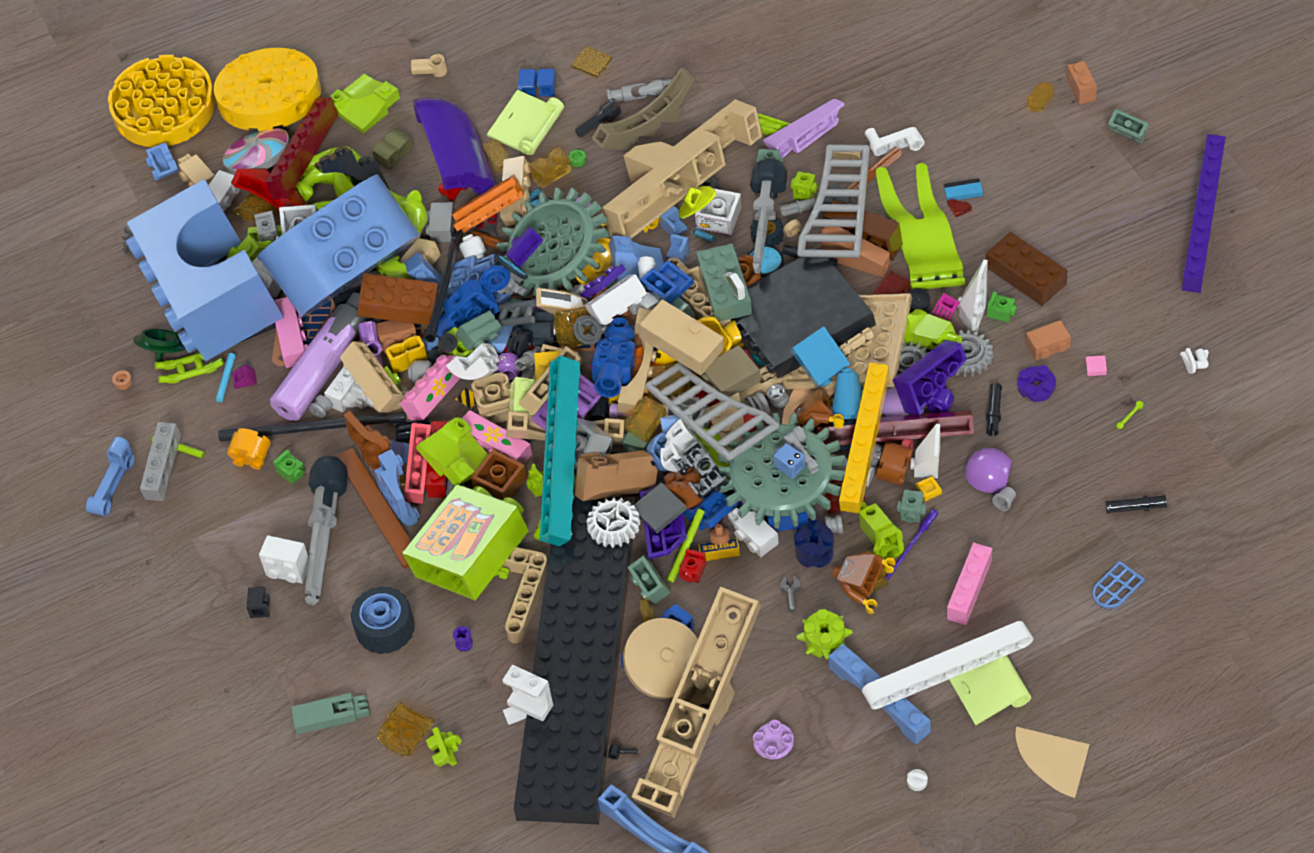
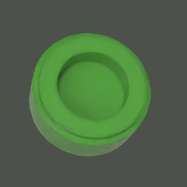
(577, 158)

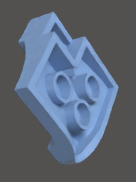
(628, 253)
(466, 269)
(389, 485)

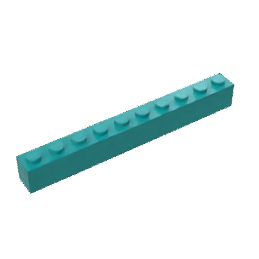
(560, 451)

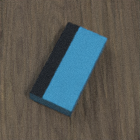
(963, 189)

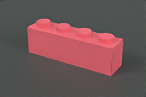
(416, 465)

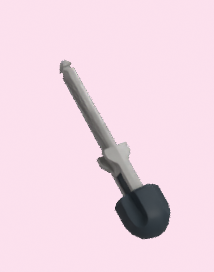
(768, 179)
(543, 328)
(327, 481)

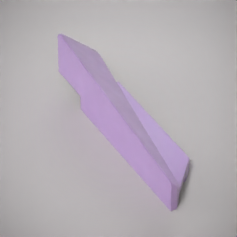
(806, 129)

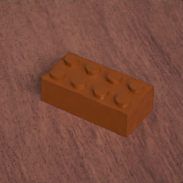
(397, 299)

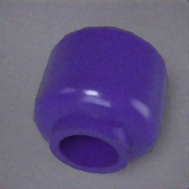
(942, 401)

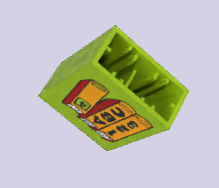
(466, 541)

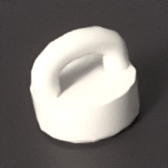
(917, 780)

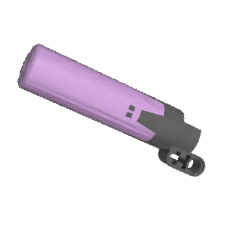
(319, 360)

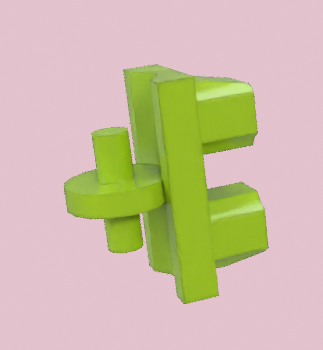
(447, 745)

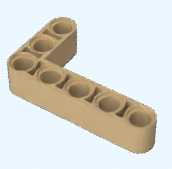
(526, 589)

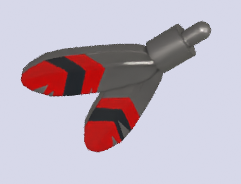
(490, 228)

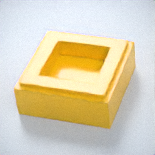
(929, 487)

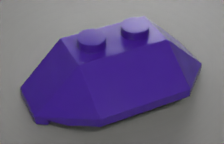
(667, 539)

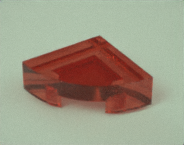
(959, 208)

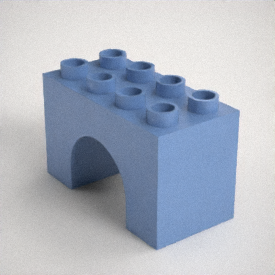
(210, 301)

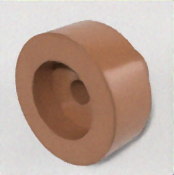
(122, 380)
(719, 535)

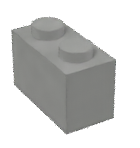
(440, 222)

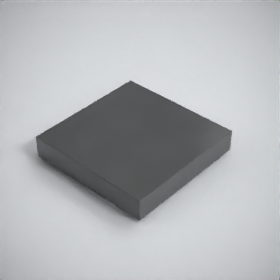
(659, 507)

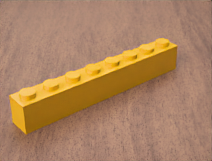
(864, 438)

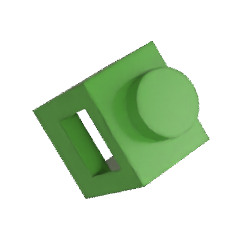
(1001, 307)
(289, 467)

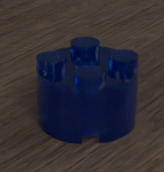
(814, 544)

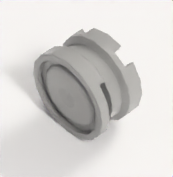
(758, 401)

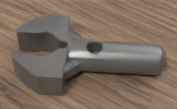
(790, 592)

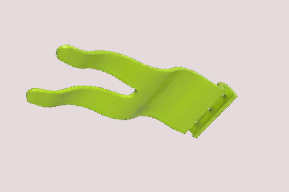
(926, 241)

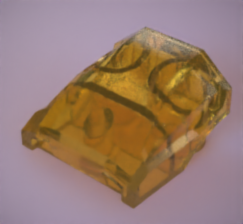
(253, 205)
(563, 326)
(404, 729)

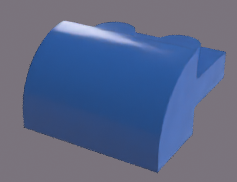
(667, 282)
(715, 509)

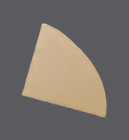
(1053, 758)

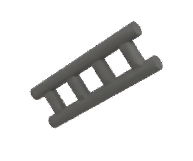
(516, 307)

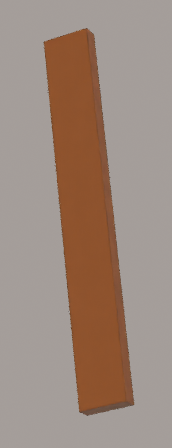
(376, 504)

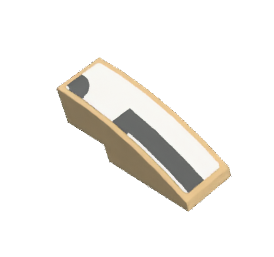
(557, 301)

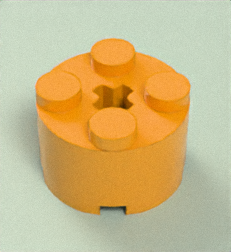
(248, 448)

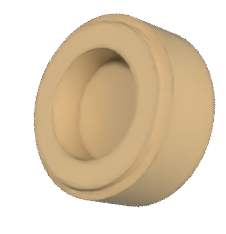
(792, 228)

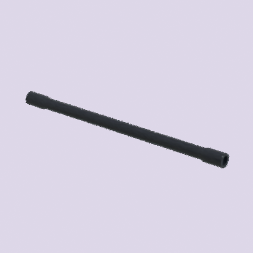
(432, 328)
(391, 418)

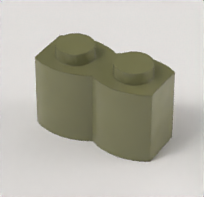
(392, 148)

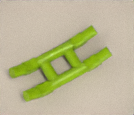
(179, 364)

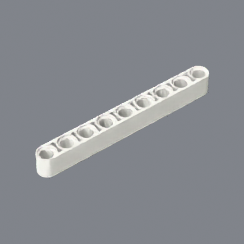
(947, 665)

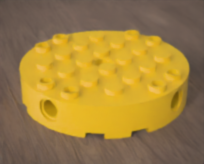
(267, 88)
(162, 101)

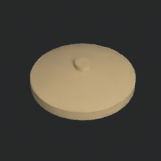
(658, 656)

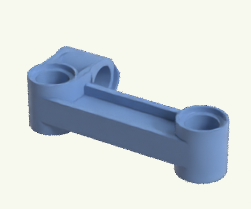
(120, 460)

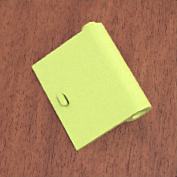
(525, 122)
(991, 689)

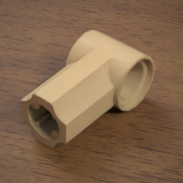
(435, 65)

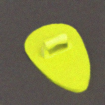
(696, 200)

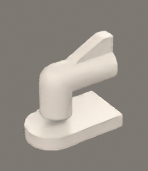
(1191, 364)

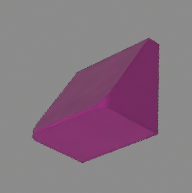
(244, 377)

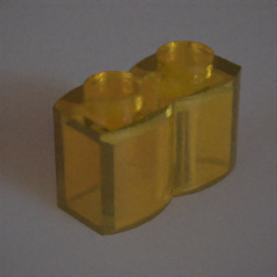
(645, 418)

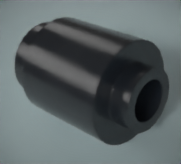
(599, 410)

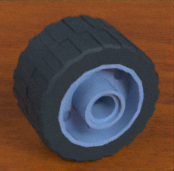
(382, 620)

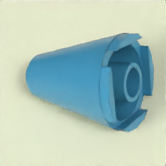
(847, 394)

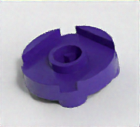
(1039, 374)

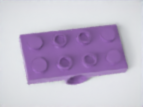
(586, 400)

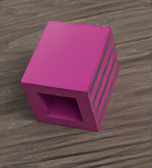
(945, 307)

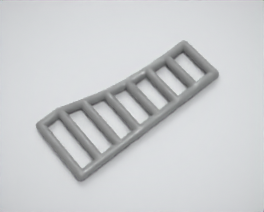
(819, 206)
(712, 395)

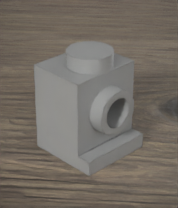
(266, 226)

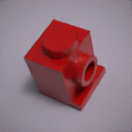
(692, 566)

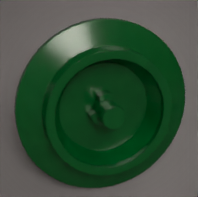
(159, 341)

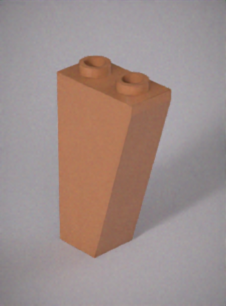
(872, 258)

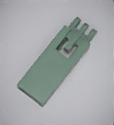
(321, 714)

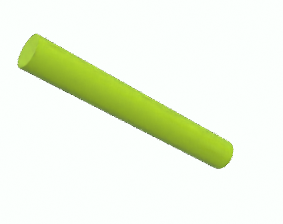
(190, 450)

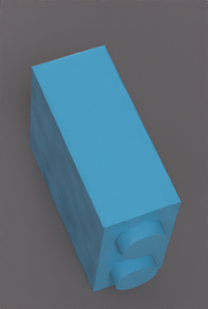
(820, 357)

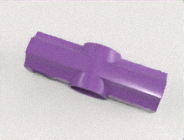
(369, 336)

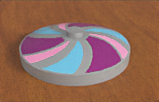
(256, 150)

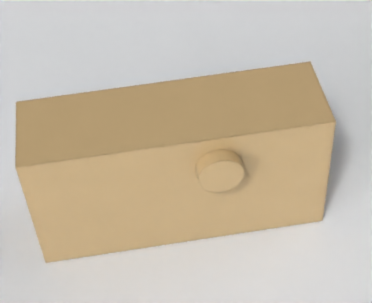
(681, 337)

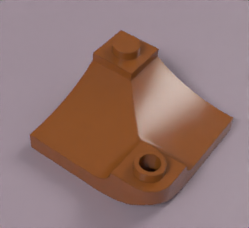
(368, 440)

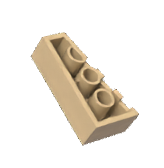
(697, 297)

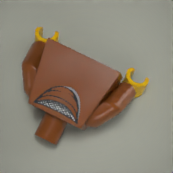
(819, 409)
(860, 575)

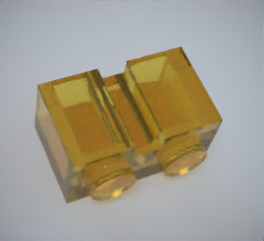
(550, 169)

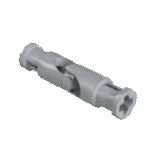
(624, 94)

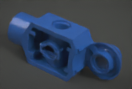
(473, 298)
(614, 358)

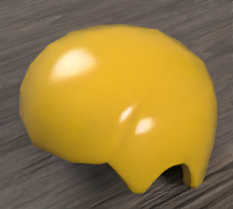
(732, 331)

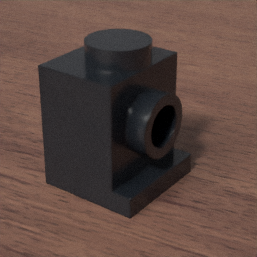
(257, 602)

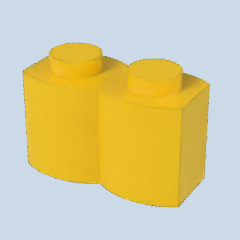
(405, 353)

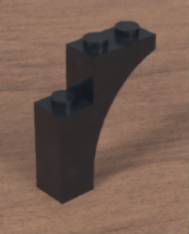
(345, 162)

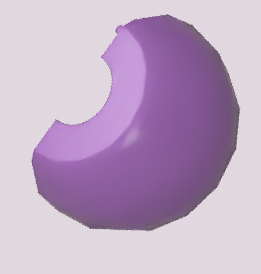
(988, 470)

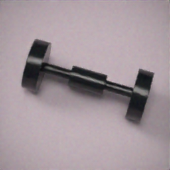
(446, 343)

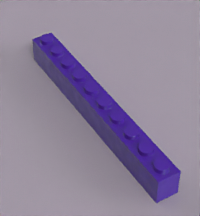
(1203, 213)

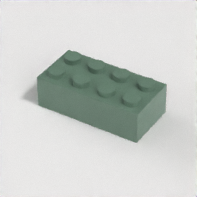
(712, 266)

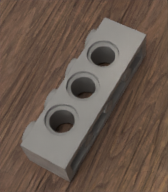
(160, 461)

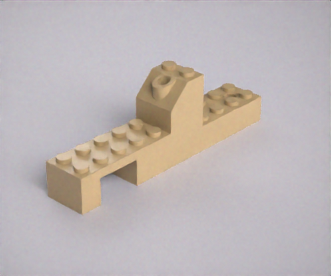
(664, 173)
(703, 683)

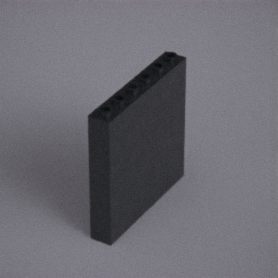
(797, 304)

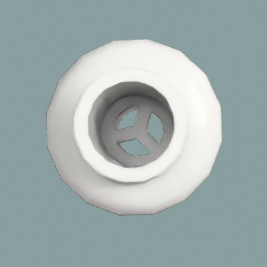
(472, 246)

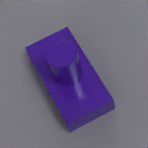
(523, 247)

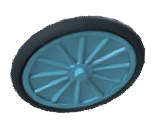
(772, 260)
(511, 266)

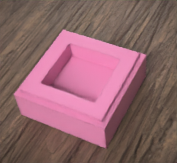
(1096, 365)

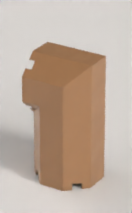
(614, 475)

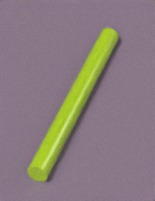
(686, 544)

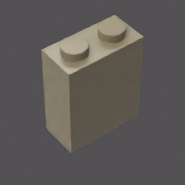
(732, 372)

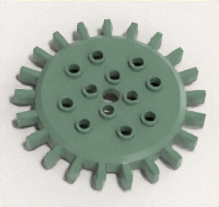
(571, 257)
(768, 497)

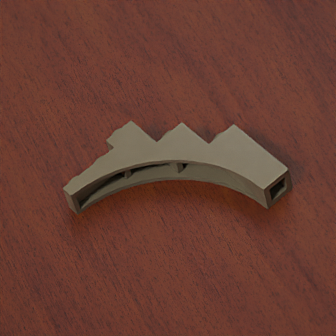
(665, 108)

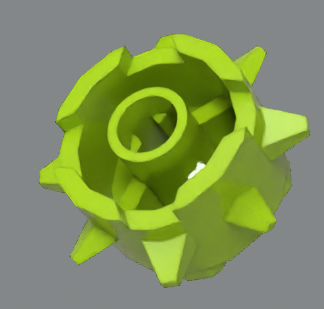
(823, 633)

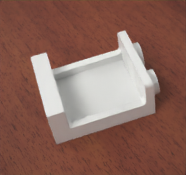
(530, 693)

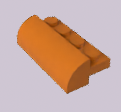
(488, 204)

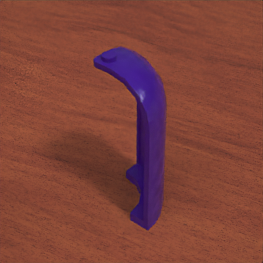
(454, 145)

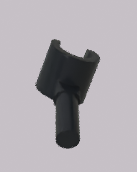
(615, 750)

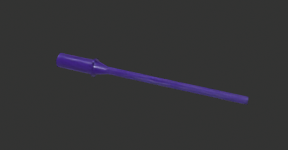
(923, 527)

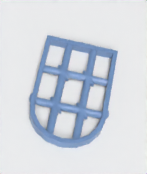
(1116, 579)

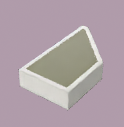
(736, 284)

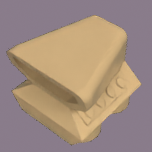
(492, 397)

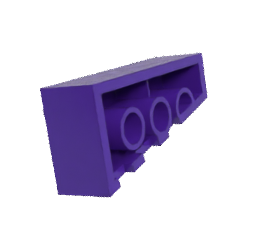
(928, 375)

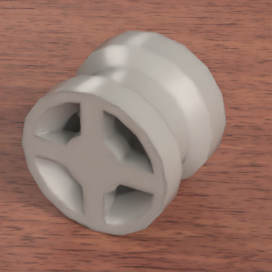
(777, 396)
(320, 406)
(834, 523)

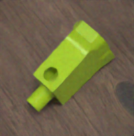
(929, 330)
(881, 531)

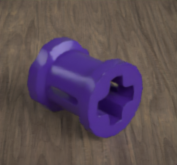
(463, 638)

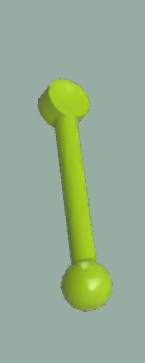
(1139, 405)

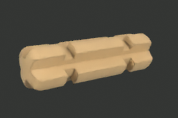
(856, 341)

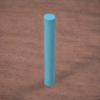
(225, 377)

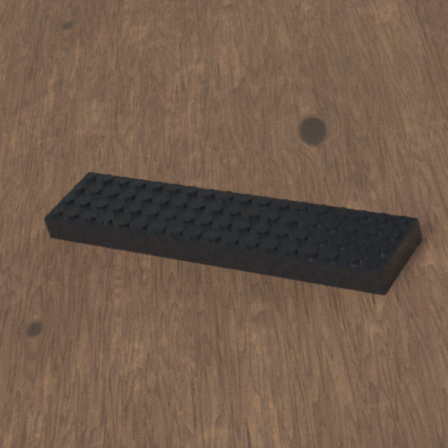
(579, 658)

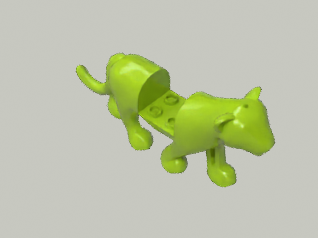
(411, 205)

